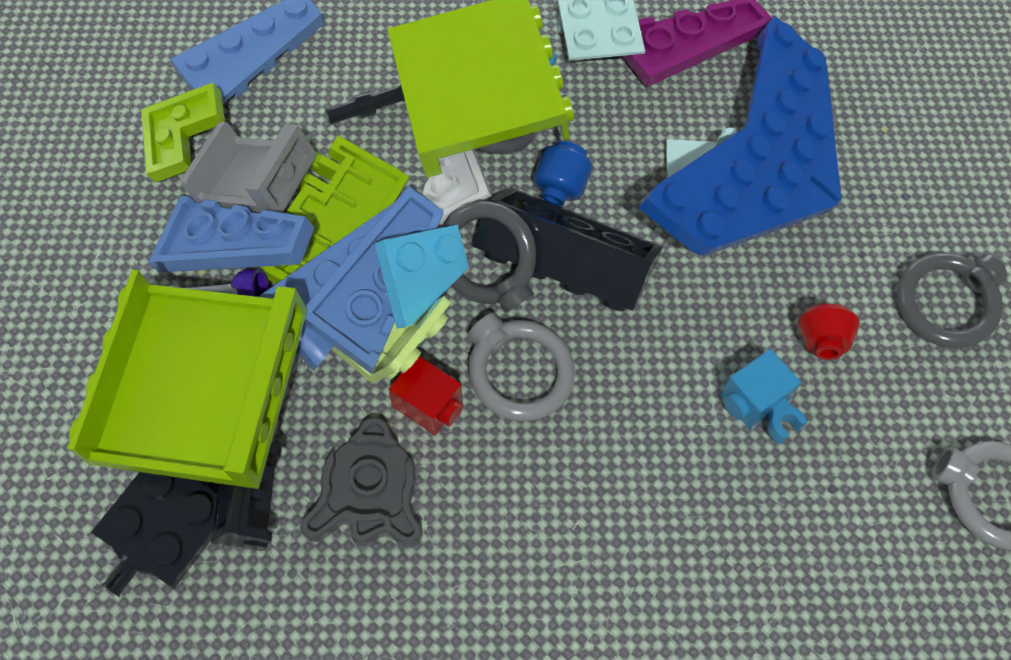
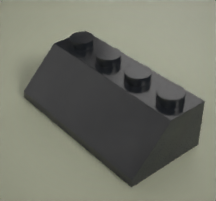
(573, 250)

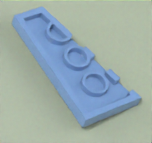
(353, 304)

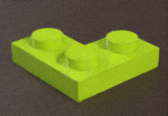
(171, 123)

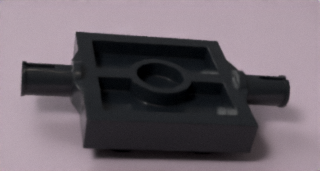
(157, 528)

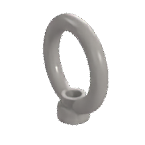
(489, 336)
(957, 471)

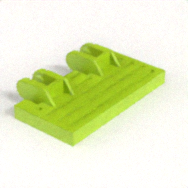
(352, 197)

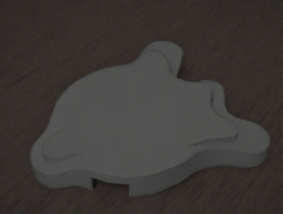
(368, 488)

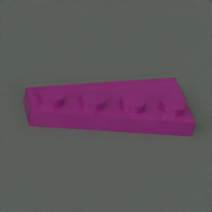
(694, 37)

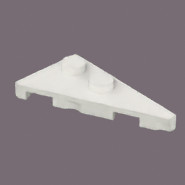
(458, 185)

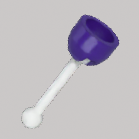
(246, 282)

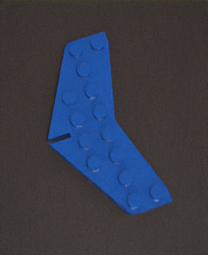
(772, 169)

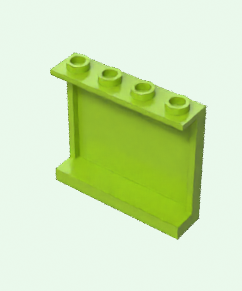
(478, 78)
(190, 383)

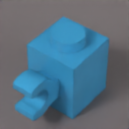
(764, 391)

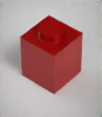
(427, 396)

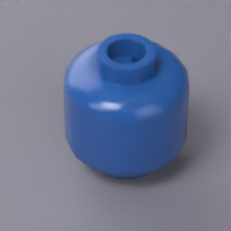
(563, 172)

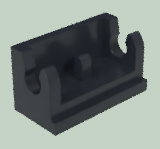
(244, 512)

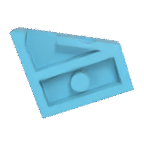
(420, 270)

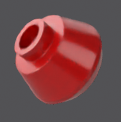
(828, 330)

